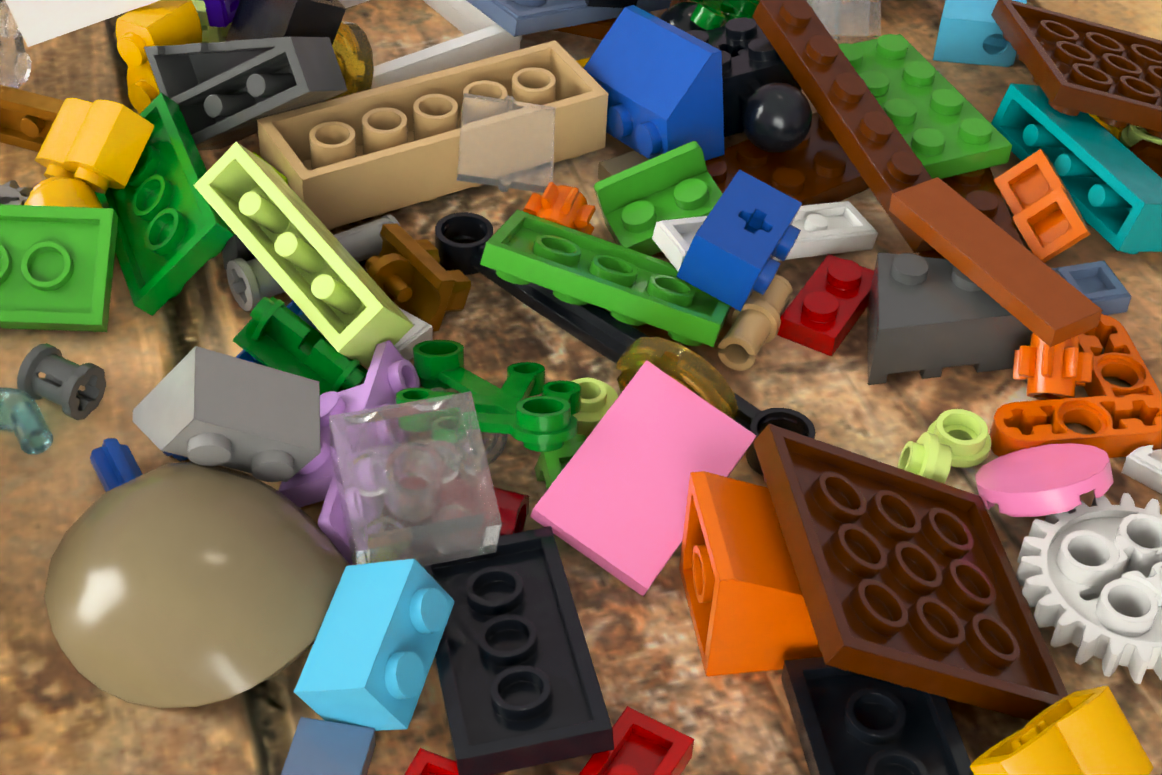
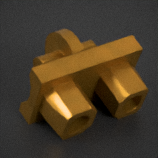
(414, 278)

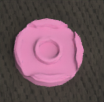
(1044, 479)

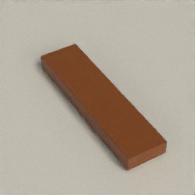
(995, 262)

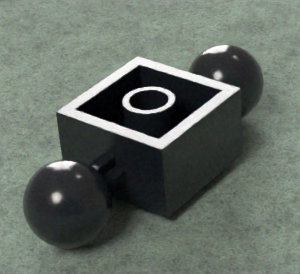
(757, 85)

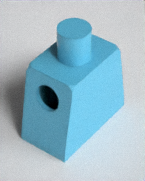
(972, 35)

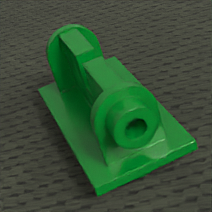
(291, 345)

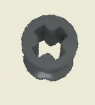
(62, 381)

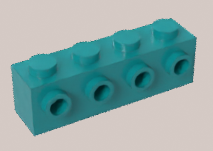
(1102, 175)

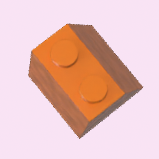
(741, 579)

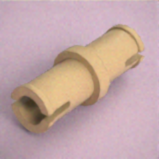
(755, 325)

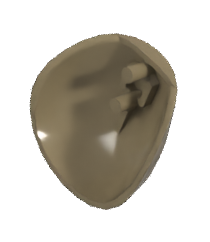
(189, 586)

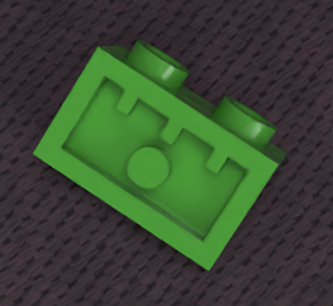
(654, 191)

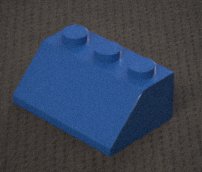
(659, 86)

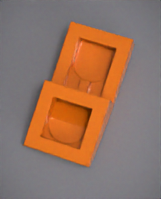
(1042, 206)

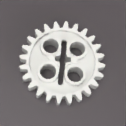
(1099, 582)

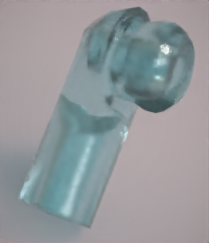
(23, 418)

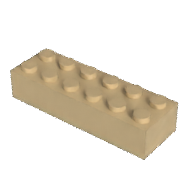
(402, 138)

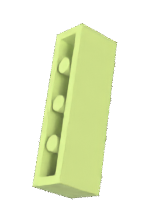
(302, 255)

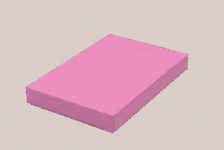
(630, 478)

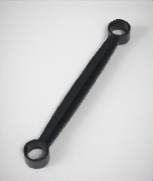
(585, 322)

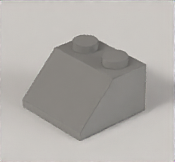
(234, 415)

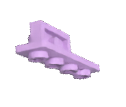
(317, 480)

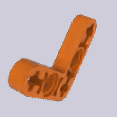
(1118, 415)

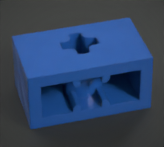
(740, 239)

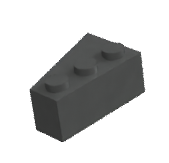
(237, 81)
(934, 318)

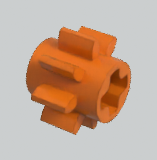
(563, 206)
(1054, 369)

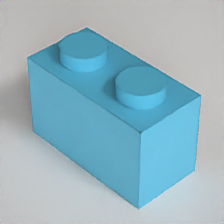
(376, 645)

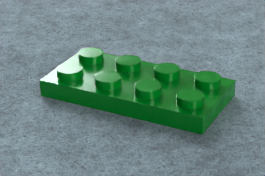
(162, 219)

